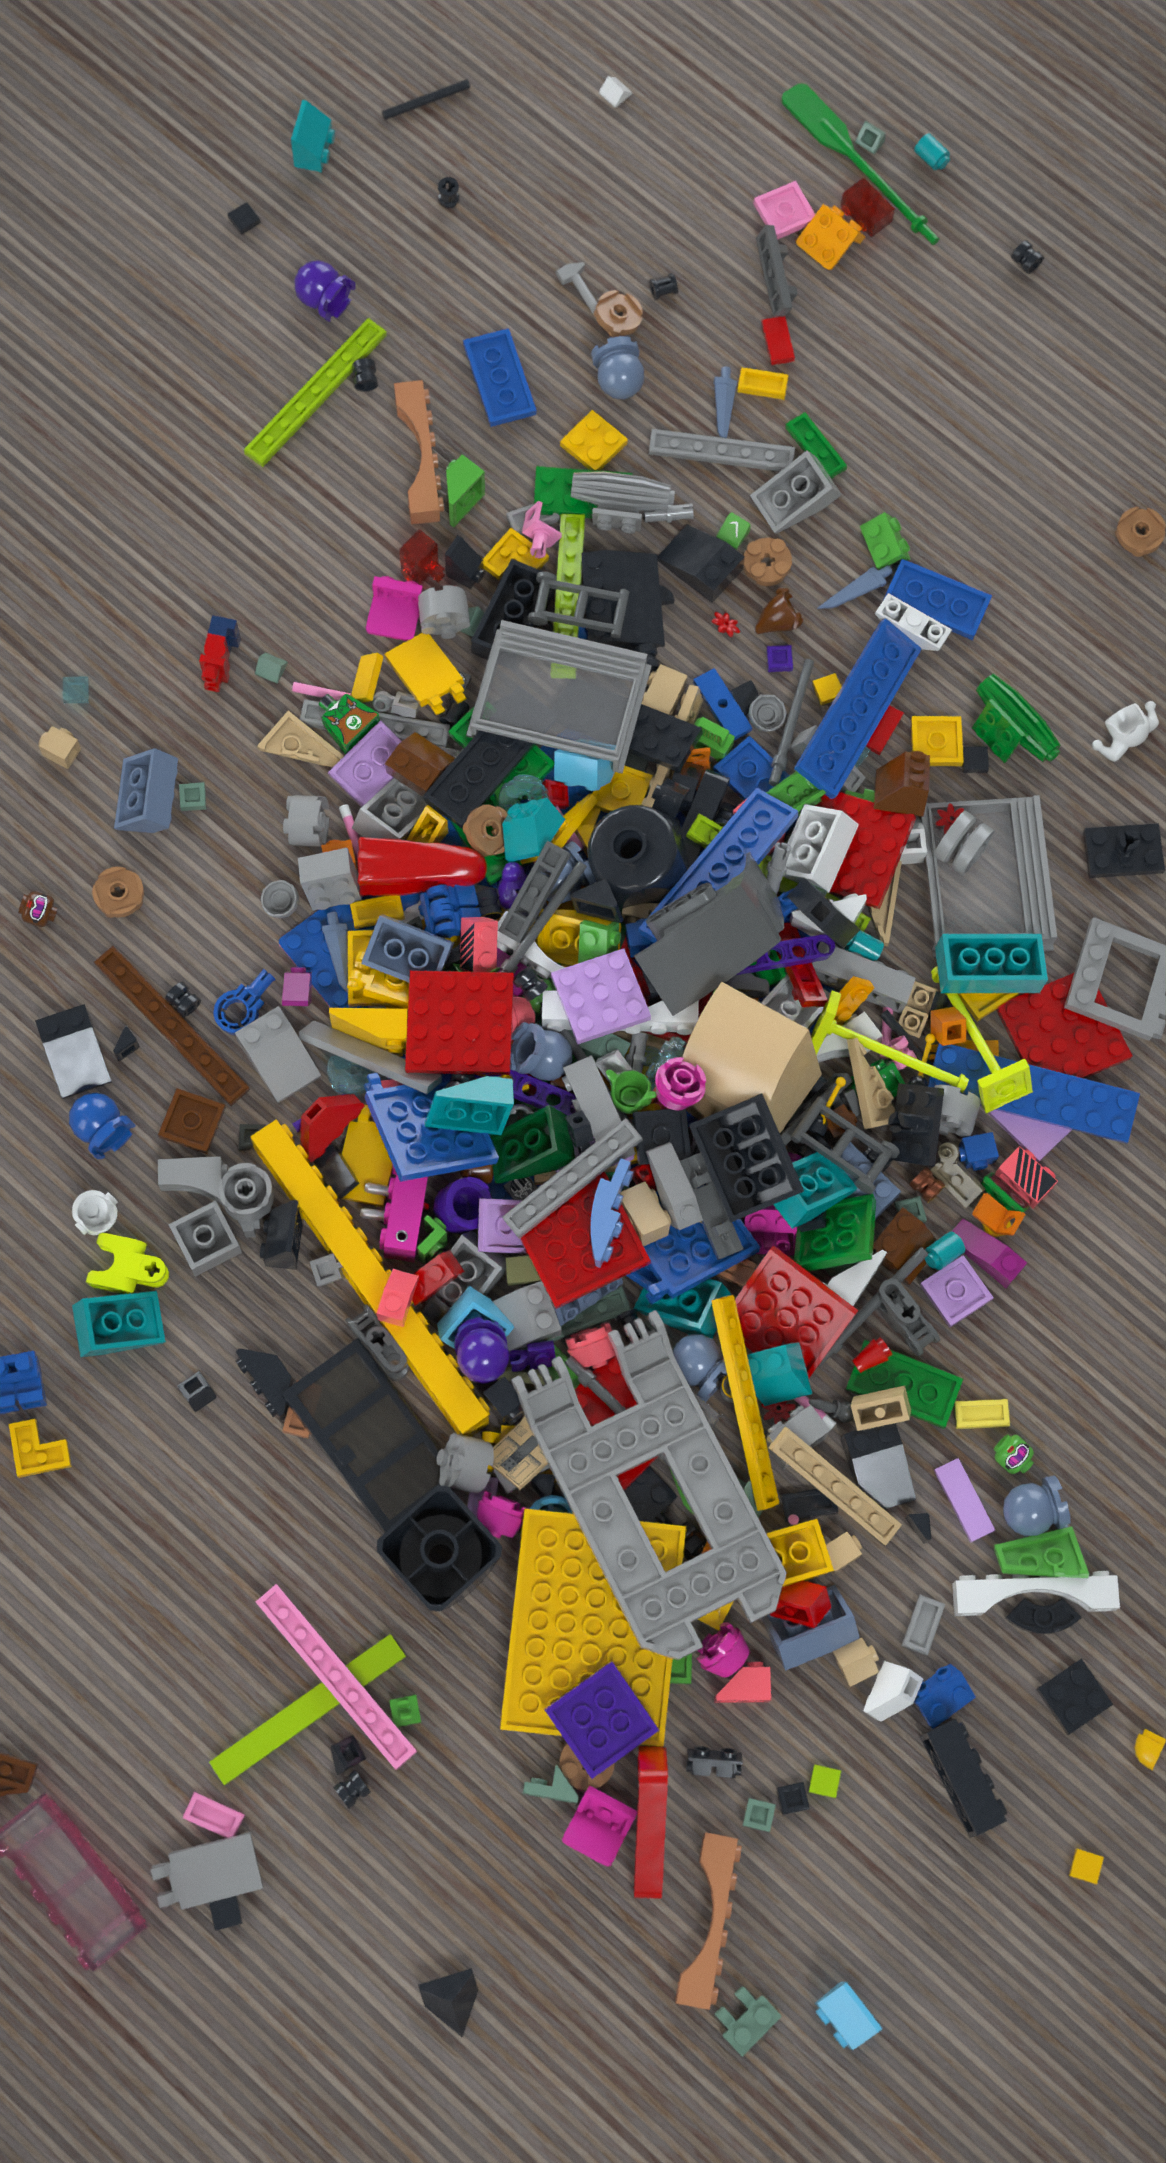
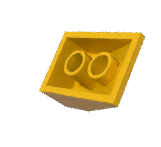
(561, 935)
(374, 1026)
(801, 1551)

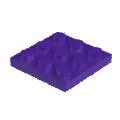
(601, 1719)

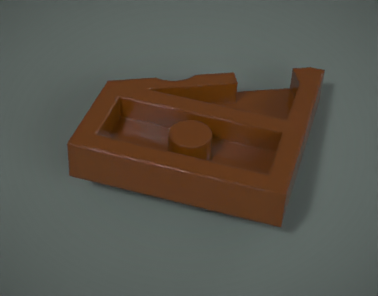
(15, 1774)

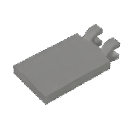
(209, 1872)

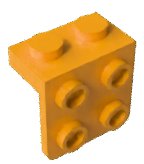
(829, 236)

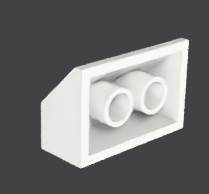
(819, 845)

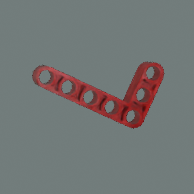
(650, 1822)

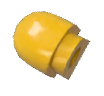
(1148, 1748)

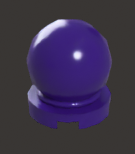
(322, 289)
(458, 1204)
(481, 1350)

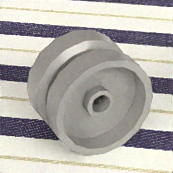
(961, 841)

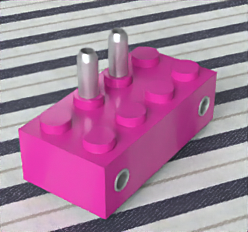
(401, 1216)

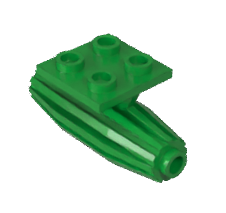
(1012, 722)

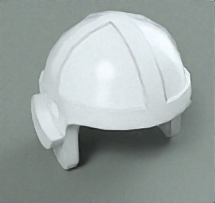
(94, 1212)

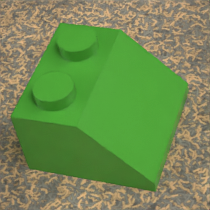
(464, 487)

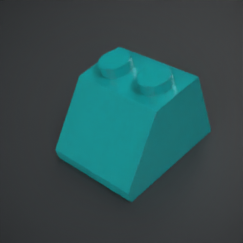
(311, 138)
(529, 828)
(779, 1374)

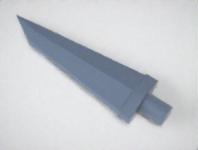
(724, 398)
(865, 583)
(338, 947)

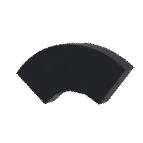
(1043, 1619)

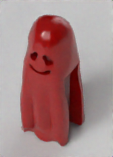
(413, 867)

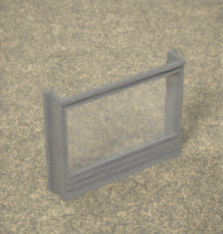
(561, 692)
(1006, 886)

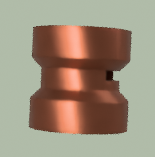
(927, 1185)

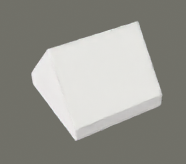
(614, 91)

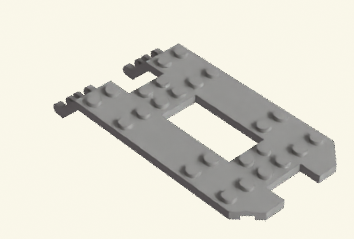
(666, 1423)

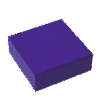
(779, 658)

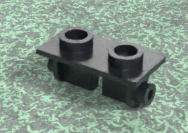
(726, 1761)

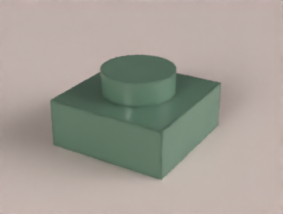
(192, 796)
(759, 1815)

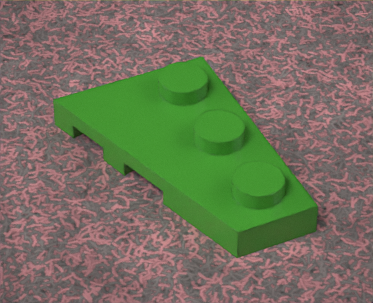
(1043, 1555)

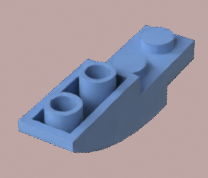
(605, 1221)

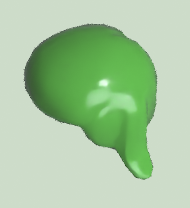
(630, 1090)

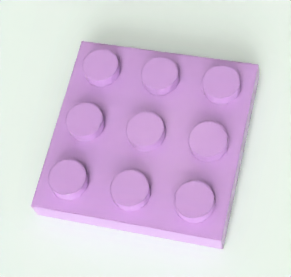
(600, 996)

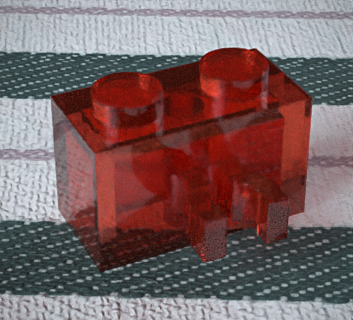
(867, 207)
(420, 559)

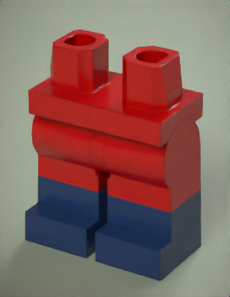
(215, 664)

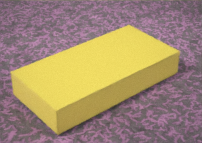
(981, 1414)

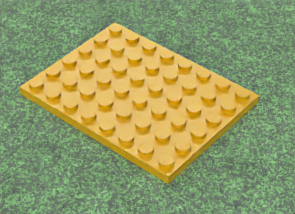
(573, 1626)

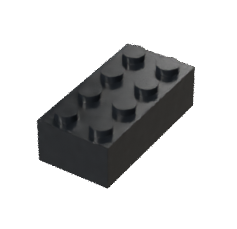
(511, 602)
(963, 1778)

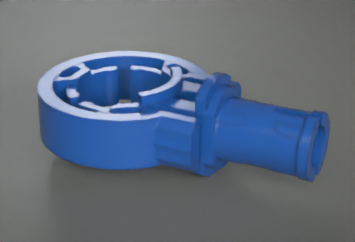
(240, 995)

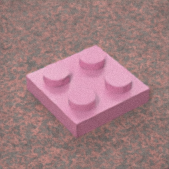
(785, 209)

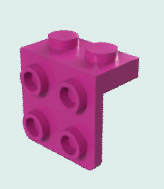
(394, 608)
(599, 1826)

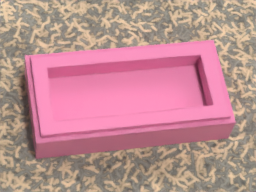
(213, 1816)

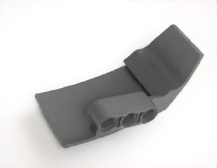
(711, 936)

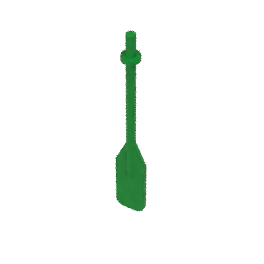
(833, 133)

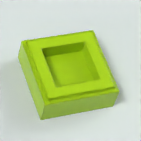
(824, 1781)

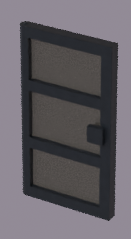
(367, 1433)

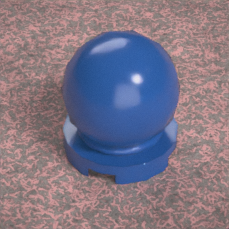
(98, 1122)

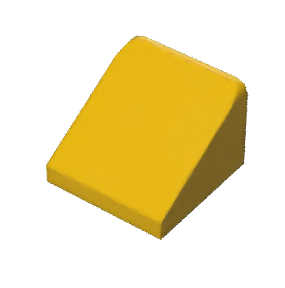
(583, 833)

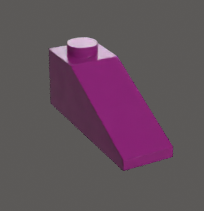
(990, 1253)

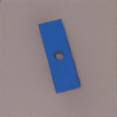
(715, 694)

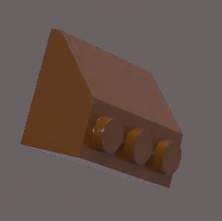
(903, 784)

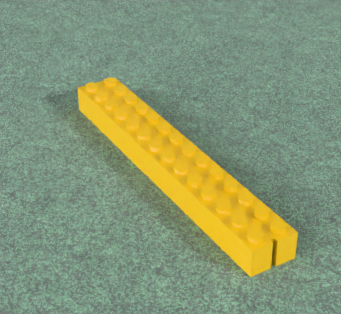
(368, 1278)

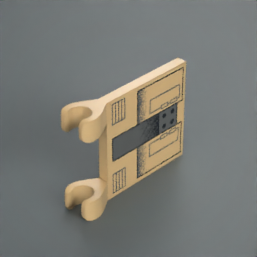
(519, 1455)

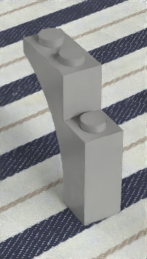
(201, 1177)

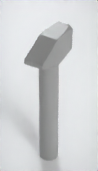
(571, 273)

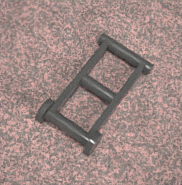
(548, 580)
(885, 1149)

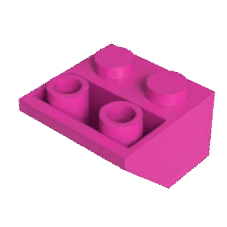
(771, 1230)

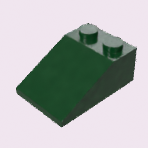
(533, 1146)

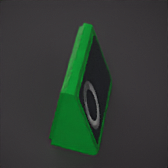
(1003, 1194)

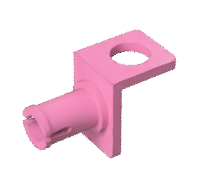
(541, 533)

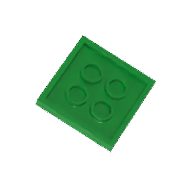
(844, 1239)

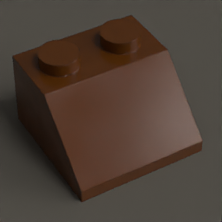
(417, 763)
(901, 1241)

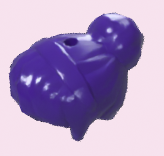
(512, 878)

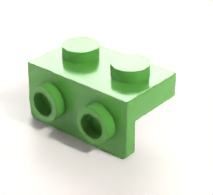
(885, 540)
(796, 792)
(597, 939)
(435, 1242)

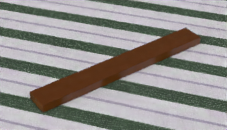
(172, 1026)

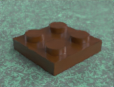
(191, 1121)

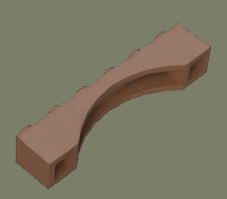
(411, 409)
(697, 1981)

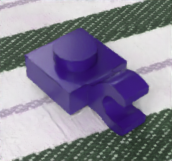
(536, 1355)

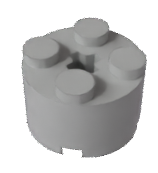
(443, 611)
(306, 820)
(958, 1111)
(232, 1188)
(465, 1463)

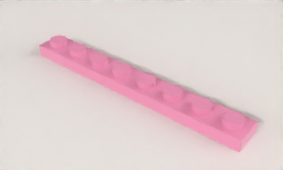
(336, 1677)

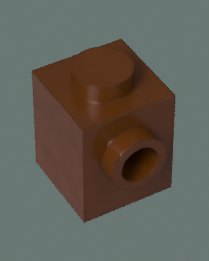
(834, 1131)

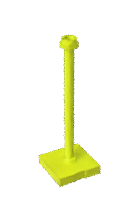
(827, 1025)
(1003, 1084)

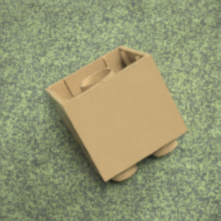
(749, 1053)

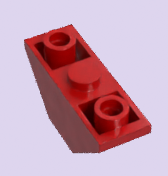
(326, 1122)

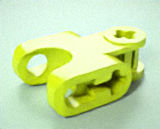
(129, 1266)

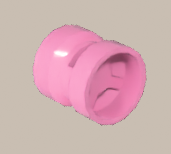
(900, 1044)

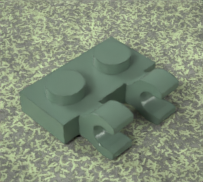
(751, 2024)

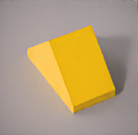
(429, 828)

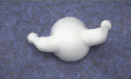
(1128, 729)

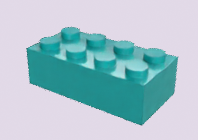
(991, 963)

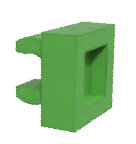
(405, 1711)

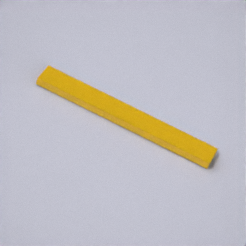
(745, 1402)

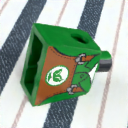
(347, 720)

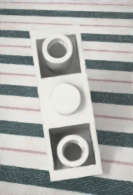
(916, 625)
(850, 905)

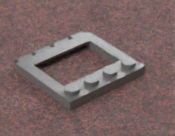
(1090, 971)

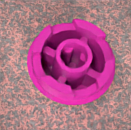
(679, 1084)
(500, 1515)
(724, 1651)

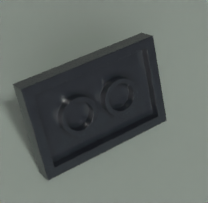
(1124, 850)
(916, 1123)

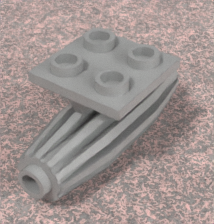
(620, 498)

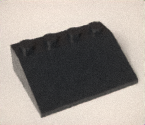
(640, 576)
(746, 1157)

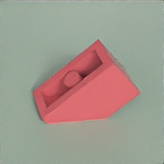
(397, 1297)
(749, 1685)

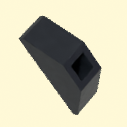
(823, 913)
(268, 1378)

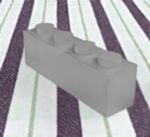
(891, 985)
(592, 1097)

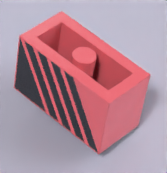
(478, 944)
(1026, 1176)

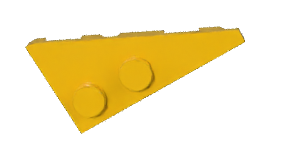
(573, 819)

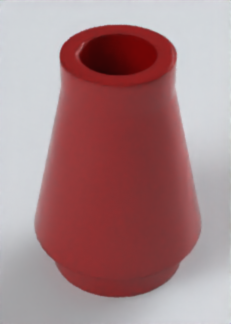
(872, 1355)

